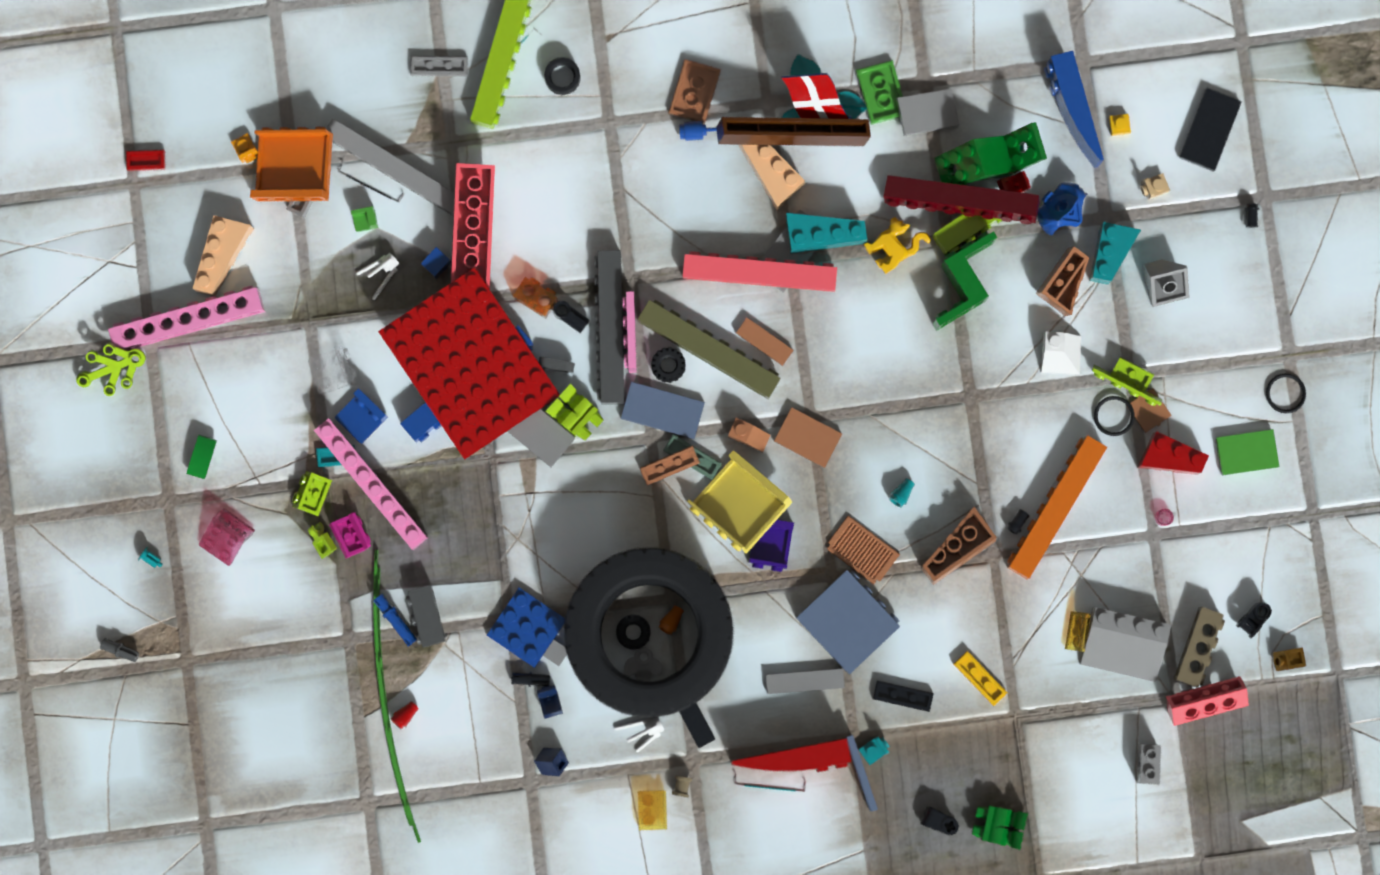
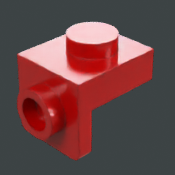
(1015, 183)

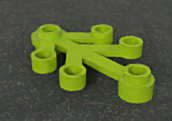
(113, 367)

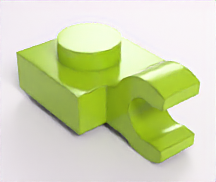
(323, 543)

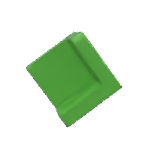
(364, 219)

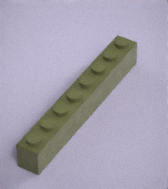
(709, 349)

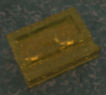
(652, 810)

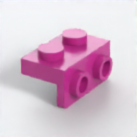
(350, 535)

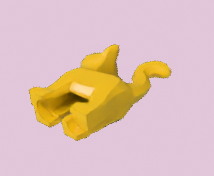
(892, 247)

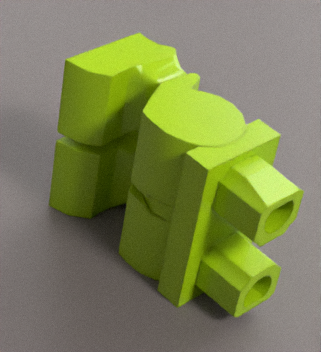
(581, 413)

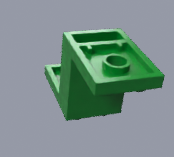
(992, 156)
(964, 279)

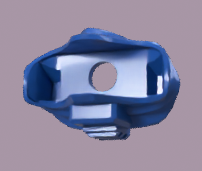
(1061, 207)

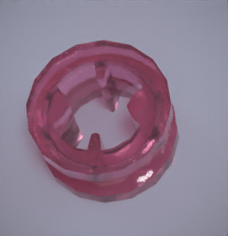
(1159, 521)

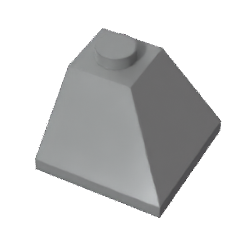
(1166, 282)

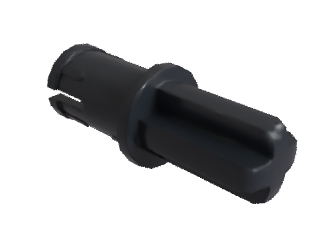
(530, 679)

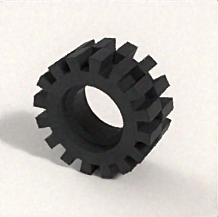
(668, 376)
(621, 631)

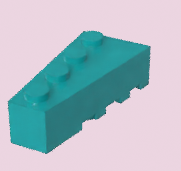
(820, 233)

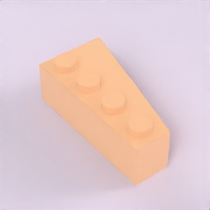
(773, 172)
(220, 253)

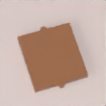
(1148, 415)

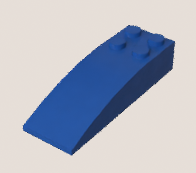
(1073, 104)

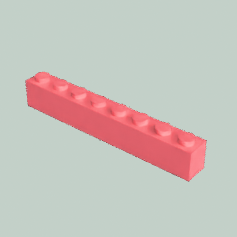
(761, 273)

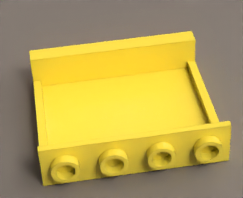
(740, 503)

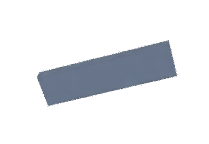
(861, 774)

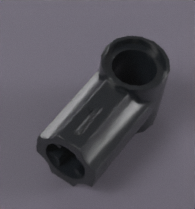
(572, 317)

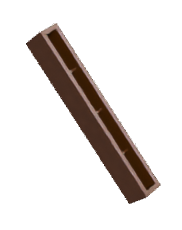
(793, 131)

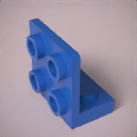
(361, 417)

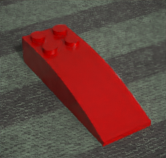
(807, 757)

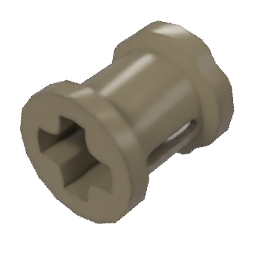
(681, 786)

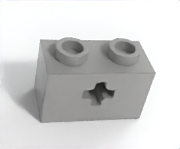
(1148, 764)

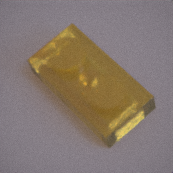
(1077, 631)

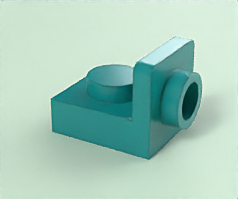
(874, 750)

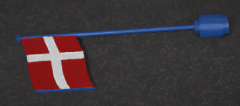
(811, 95)

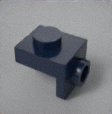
(549, 701)

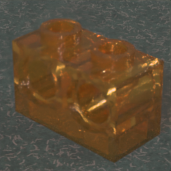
(532, 301)

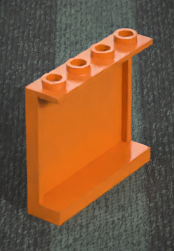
(293, 164)

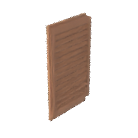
(862, 550)

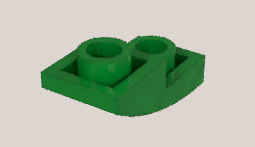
(201, 456)

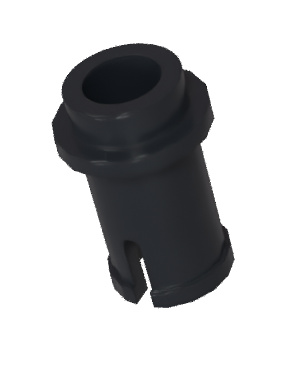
(1251, 215)
(1018, 522)

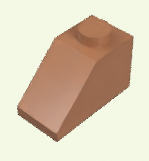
(749, 435)

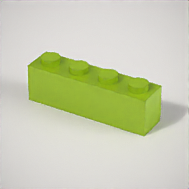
(961, 230)

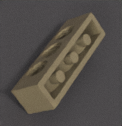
(1196, 635)

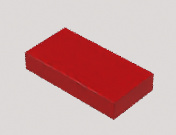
(145, 160)

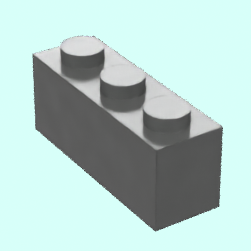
(426, 616)

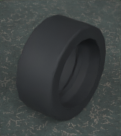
(559, 62)

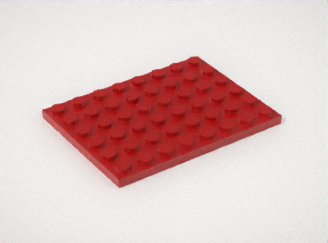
(469, 363)

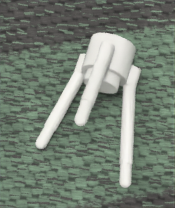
(387, 263)
(652, 727)

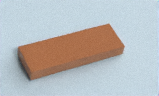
(764, 341)
(669, 465)

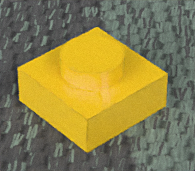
(1119, 124)

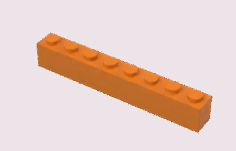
(1057, 507)

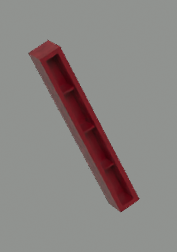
(961, 199)

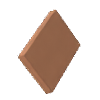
(694, 91)
(808, 437)

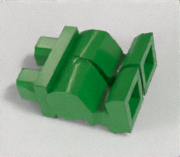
(994, 826)

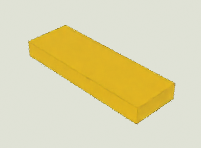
(980, 678)

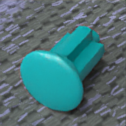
(150, 558)

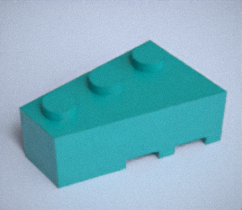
(1111, 249)

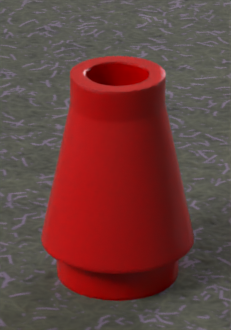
(404, 715)

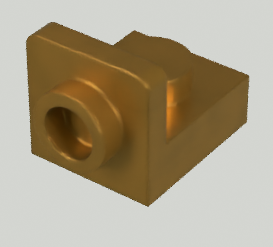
(1289, 659)

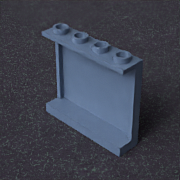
(848, 621)

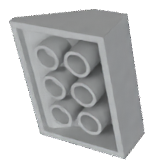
(1125, 644)

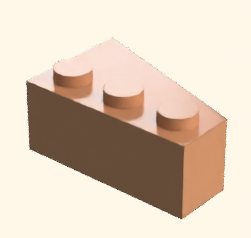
(1063, 282)

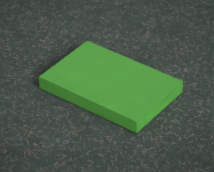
(880, 91)
(1247, 452)

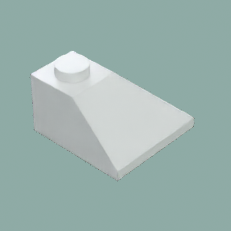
(1061, 353)

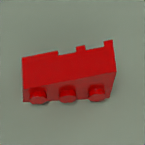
(1171, 455)

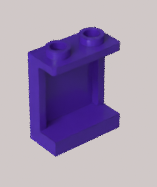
(773, 547)

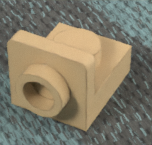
(1154, 186)

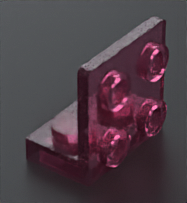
(225, 536)

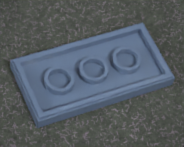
(662, 410)

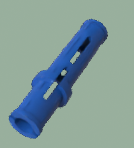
(389, 612)

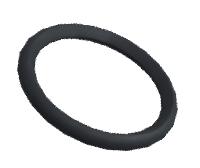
(1108, 399)
(1283, 410)

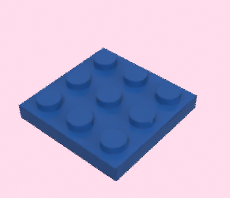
(526, 627)

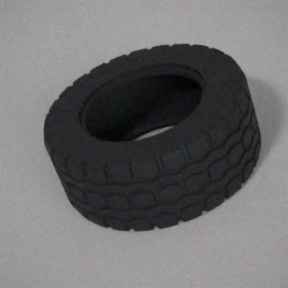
(636, 569)

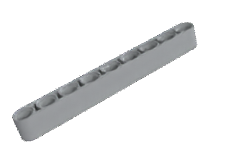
(392, 166)

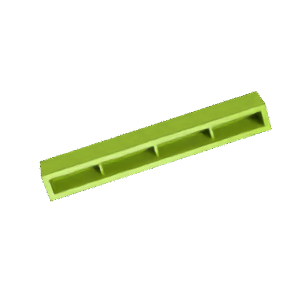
(500, 63)

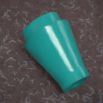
(901, 494)

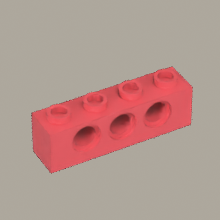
(1207, 701)

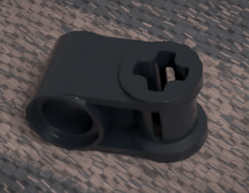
(1254, 620)
(936, 820)

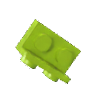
(311, 493)

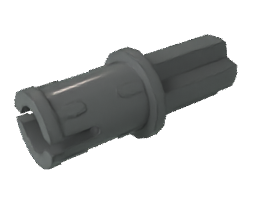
(119, 650)

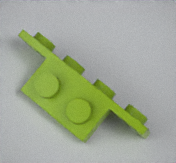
(1130, 377)

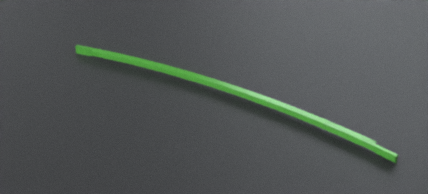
(383, 699)

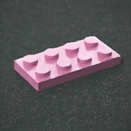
(630, 338)

